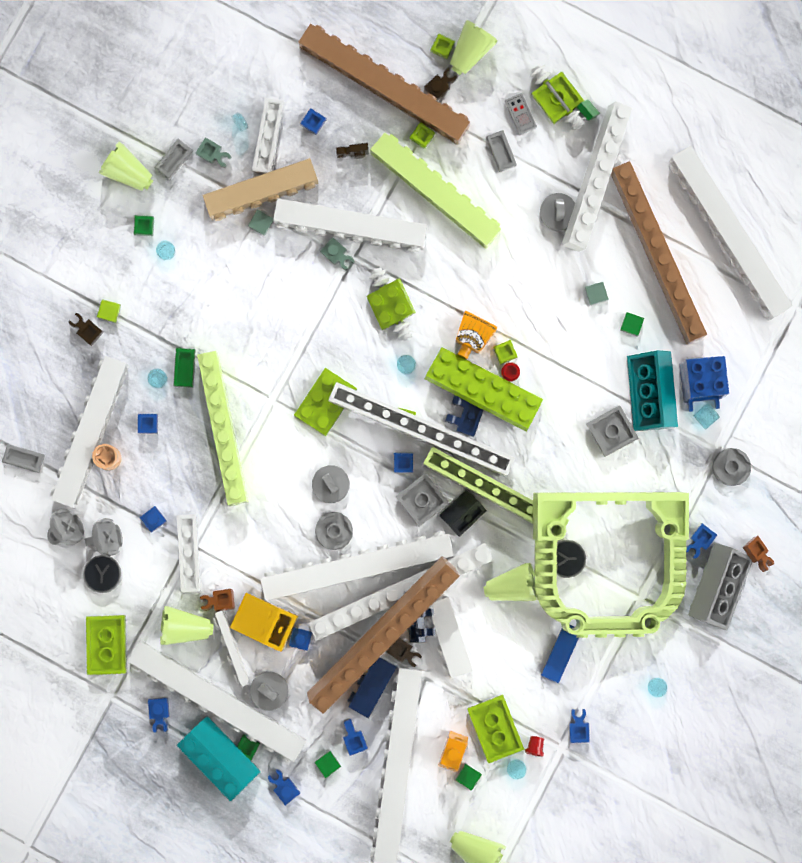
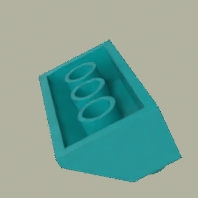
(652, 391)
(218, 758)

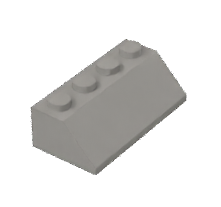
(720, 586)

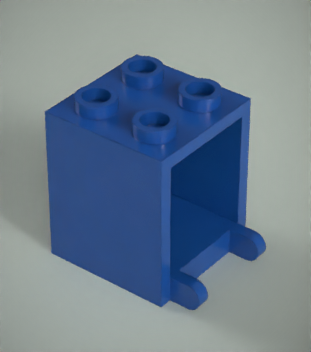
(704, 380)

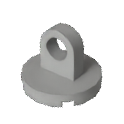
(557, 211)
(330, 484)
(65, 528)
(105, 537)
(269, 691)

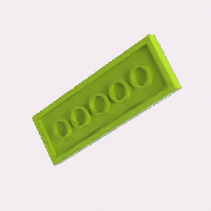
(483, 389)

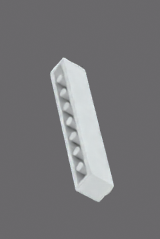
(597, 176)
(350, 224)
(89, 432)

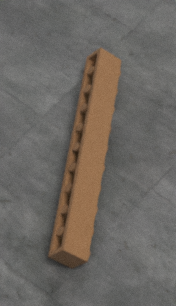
(384, 84)
(658, 253)
(382, 635)

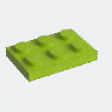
(316, 408)
(106, 645)
(495, 728)

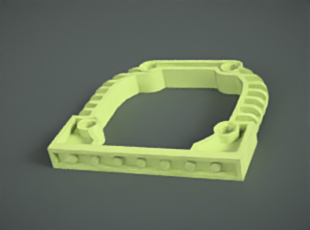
(555, 508)

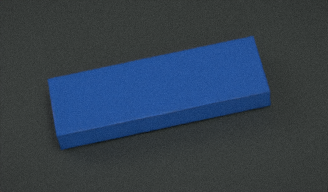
(560, 655)

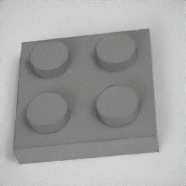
(612, 431)
(422, 499)

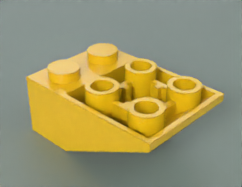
(264, 622)

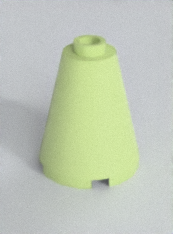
(471, 47)
(126, 169)
(513, 585)
(183, 627)
(476, 849)

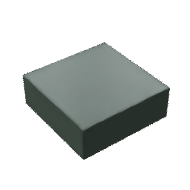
(261, 222)
(596, 293)

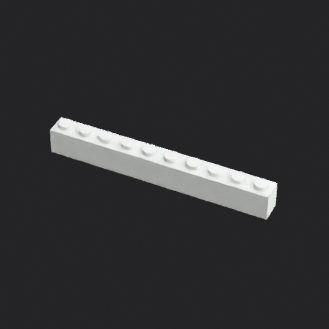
(730, 233)
(421, 429)
(356, 567)
(389, 596)
(216, 700)
(397, 766)

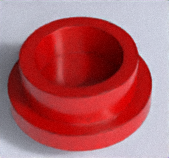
(510, 372)

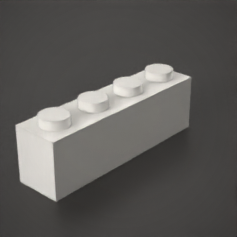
(450, 639)

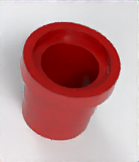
(535, 746)

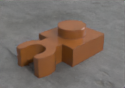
(757, 553)
(221, 600)

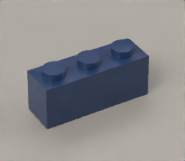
(371, 687)

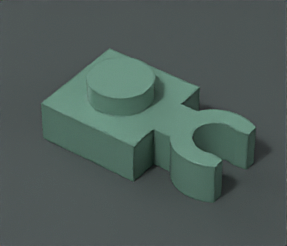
(211, 151)
(335, 252)

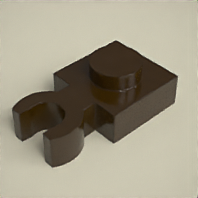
(439, 86)
(356, 150)
(87, 331)
(401, 649)

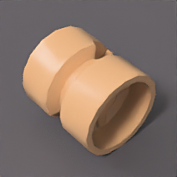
(106, 457)

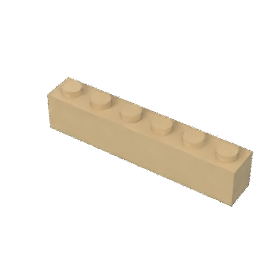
(260, 190)

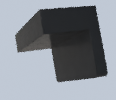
(462, 513)

